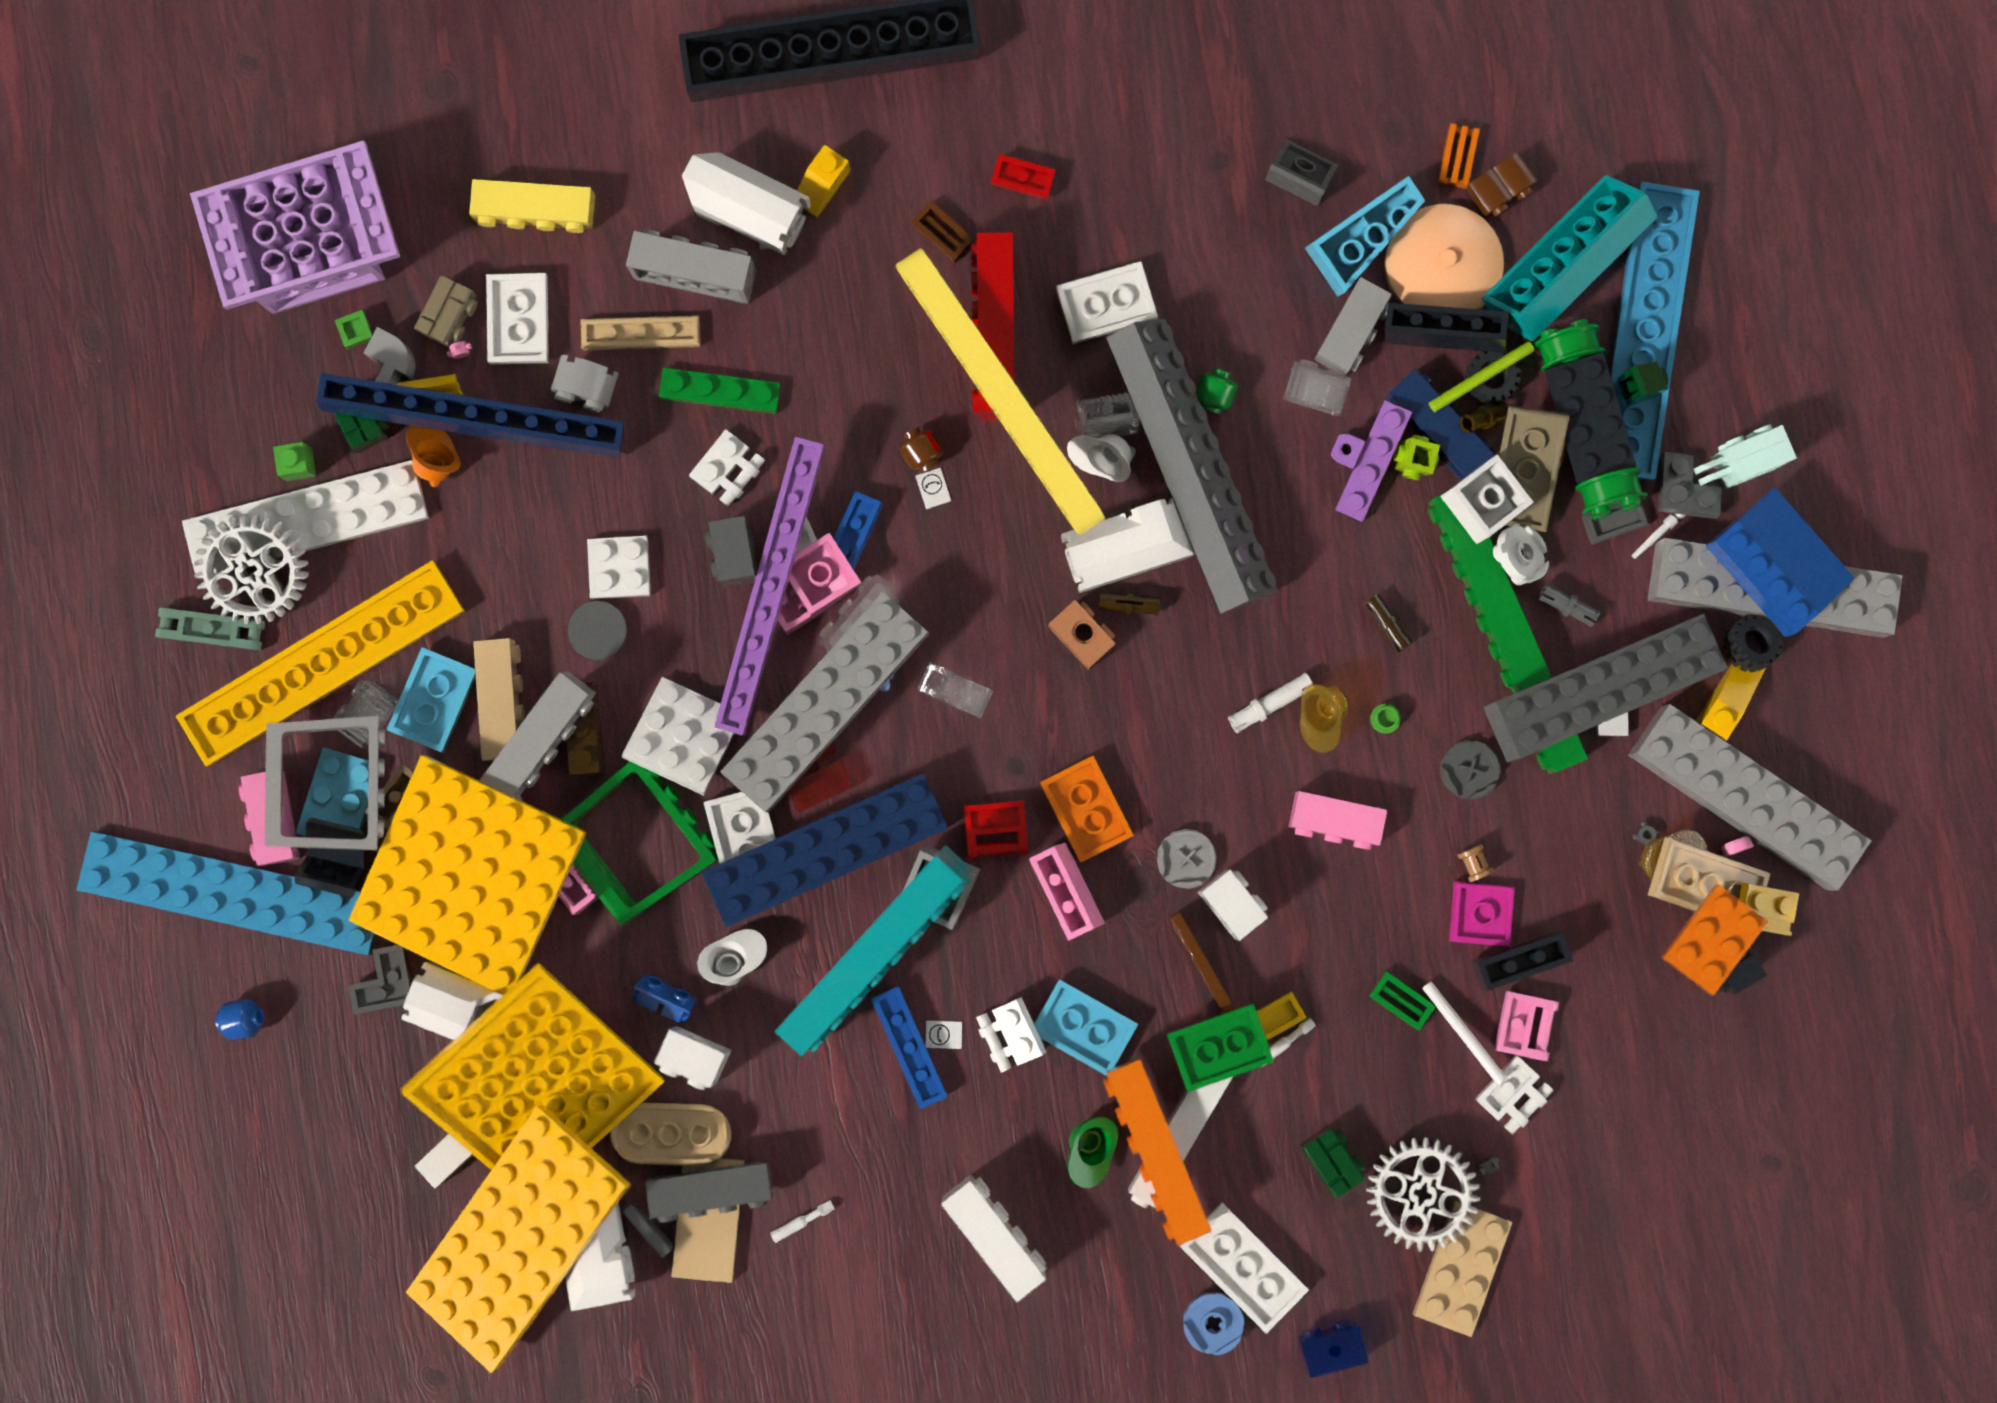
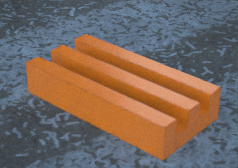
(1463, 132)

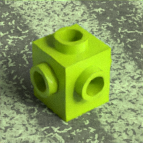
(1425, 457)

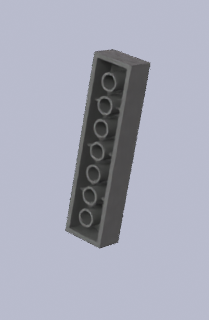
(1605, 688)

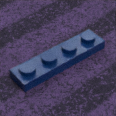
(909, 1047)

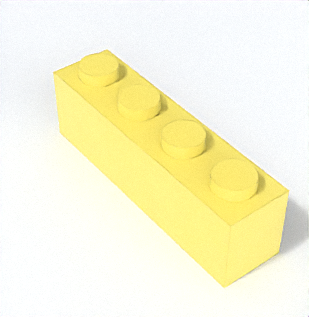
(532, 205)

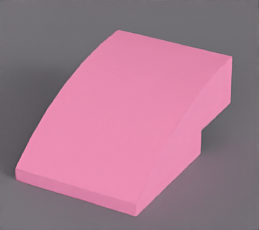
(815, 583)

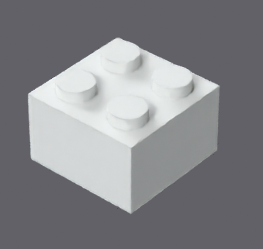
(1487, 499)
(1233, 904)
(692, 1057)

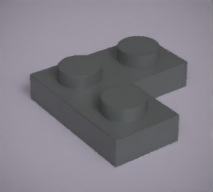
(1680, 494)
(389, 988)

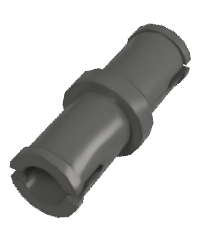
(1569, 605)

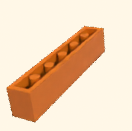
(1158, 1152)

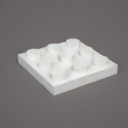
(679, 737)

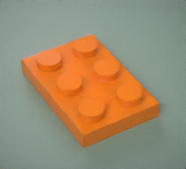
(1086, 809)
(1714, 939)

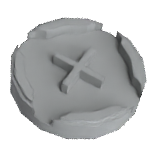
(1186, 858)

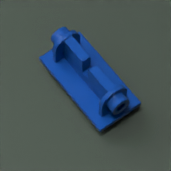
(652, 991)

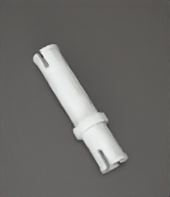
(1263, 707)

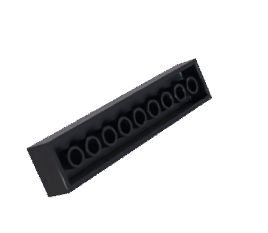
(828, 47)

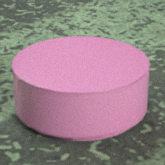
(1737, 846)

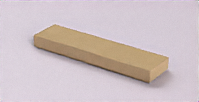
(640, 333)

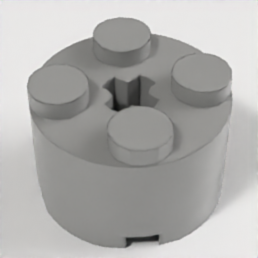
(584, 383)

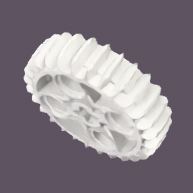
(249, 556)
(1400, 1229)

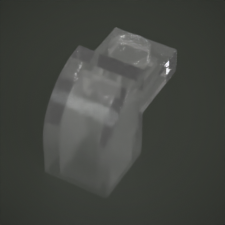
(954, 690)

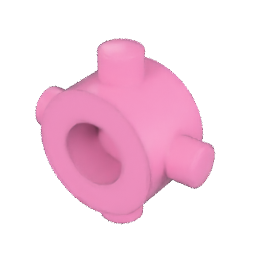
(459, 350)

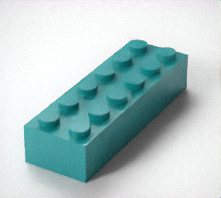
(1570, 256)

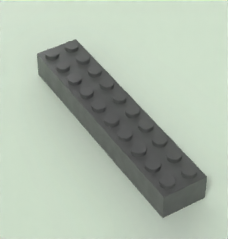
(1192, 464)

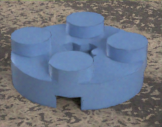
(1211, 1341)

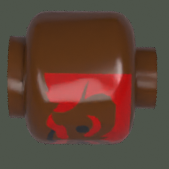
(920, 450)

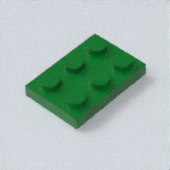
(1220, 1047)

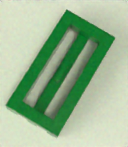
(1380, 986)

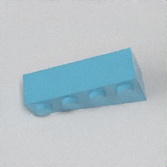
(1356, 241)

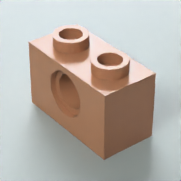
(1088, 651)

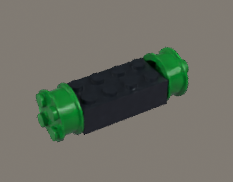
(1595, 427)

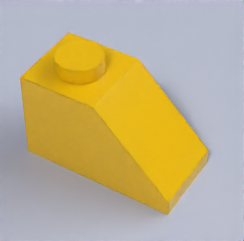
(823, 179)

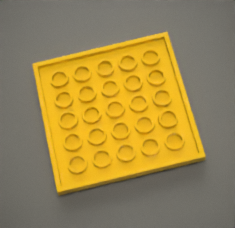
(467, 875)
(527, 1053)

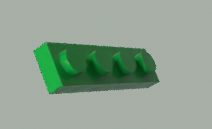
(719, 390)

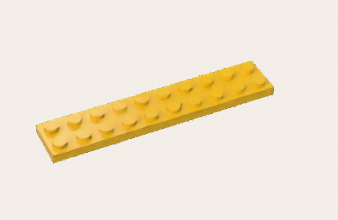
(320, 663)

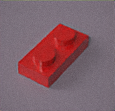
(1023, 177)

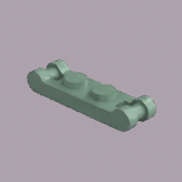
(208, 629)

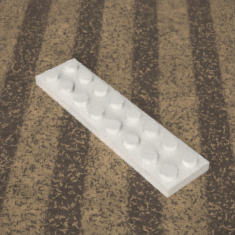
(323, 512)

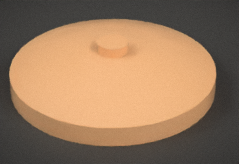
(1444, 258)

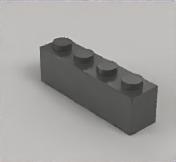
(709, 1189)

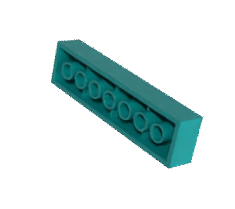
(868, 957)

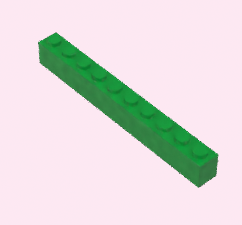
(1502, 621)

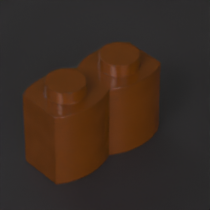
(1501, 185)

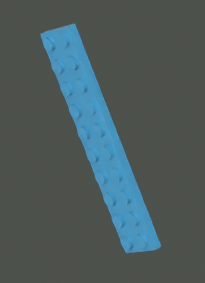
(1652, 312)
(220, 892)

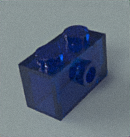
(1332, 1348)

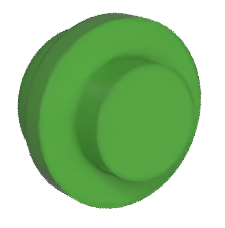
(1385, 718)

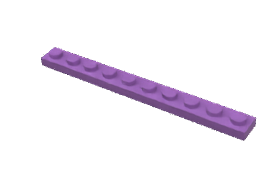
(770, 586)

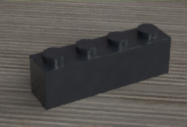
(1447, 327)

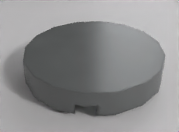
(597, 630)
(1470, 769)

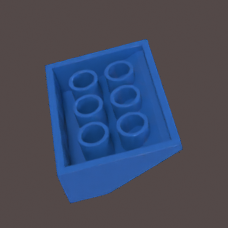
(1780, 562)

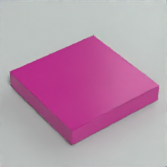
(1482, 914)

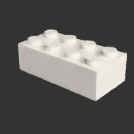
(994, 1238)

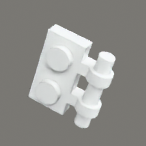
(720, 462)
(1018, 1032)
(1501, 1098)

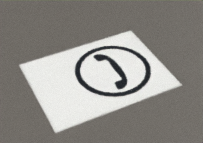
(933, 488)
(944, 1034)

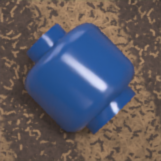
(239, 1019)

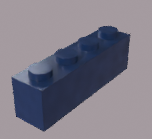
(1457, 449)

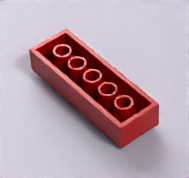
(994, 305)

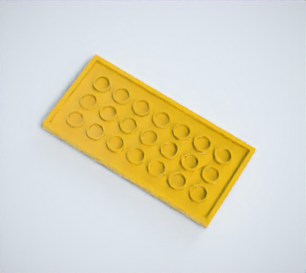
(517, 1238)

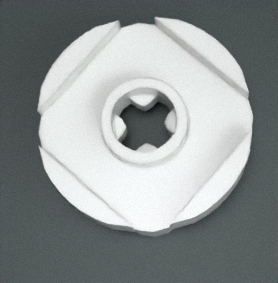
(1520, 567)

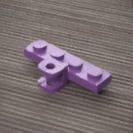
(1369, 459)

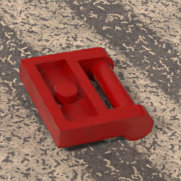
(992, 820)

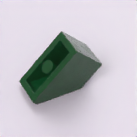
(1643, 382)

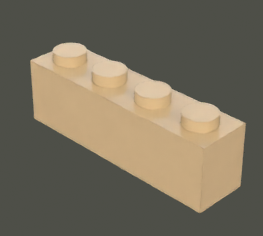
(497, 694)

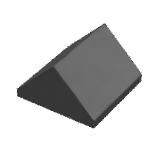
(1301, 172)

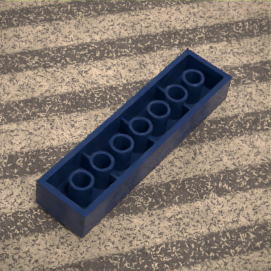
(824, 850)

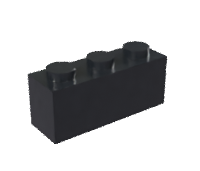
(1521, 961)

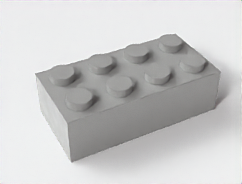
(691, 266)

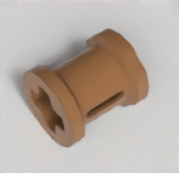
(1475, 863)

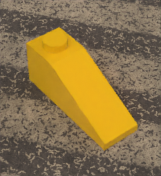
(1729, 701)

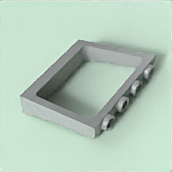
(274, 783)

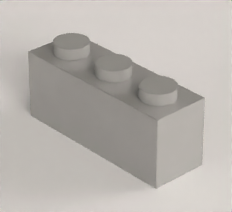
(1354, 327)

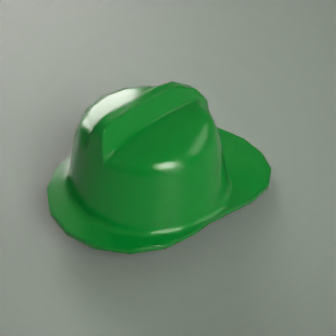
(1091, 1151)

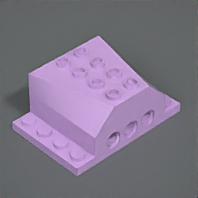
(297, 230)

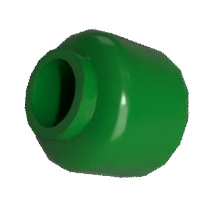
(1216, 391)

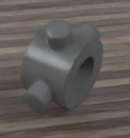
(1645, 833)
(1488, 1165)

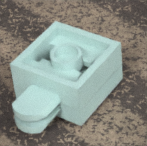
(1746, 459)

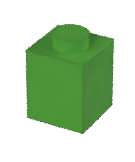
(294, 461)

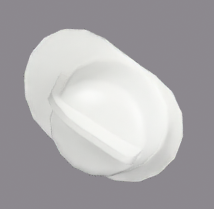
(1103, 457)
(732, 957)

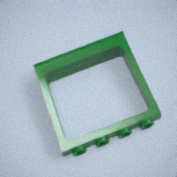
(601, 877)

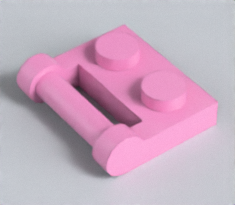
(1517, 1023)

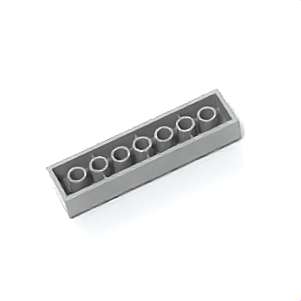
(1694, 578)
(825, 702)
(1749, 798)

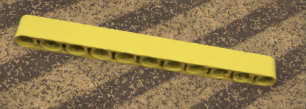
(1000, 392)

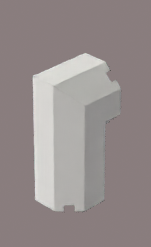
(745, 200)
(1128, 545)
(446, 1001)
(603, 1268)

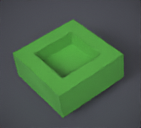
(354, 329)

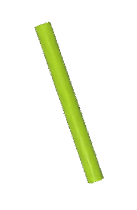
(1481, 376)

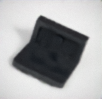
(332, 869)

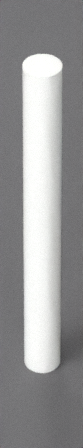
(1464, 1033)

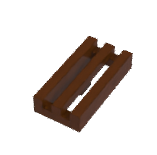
(960, 248)

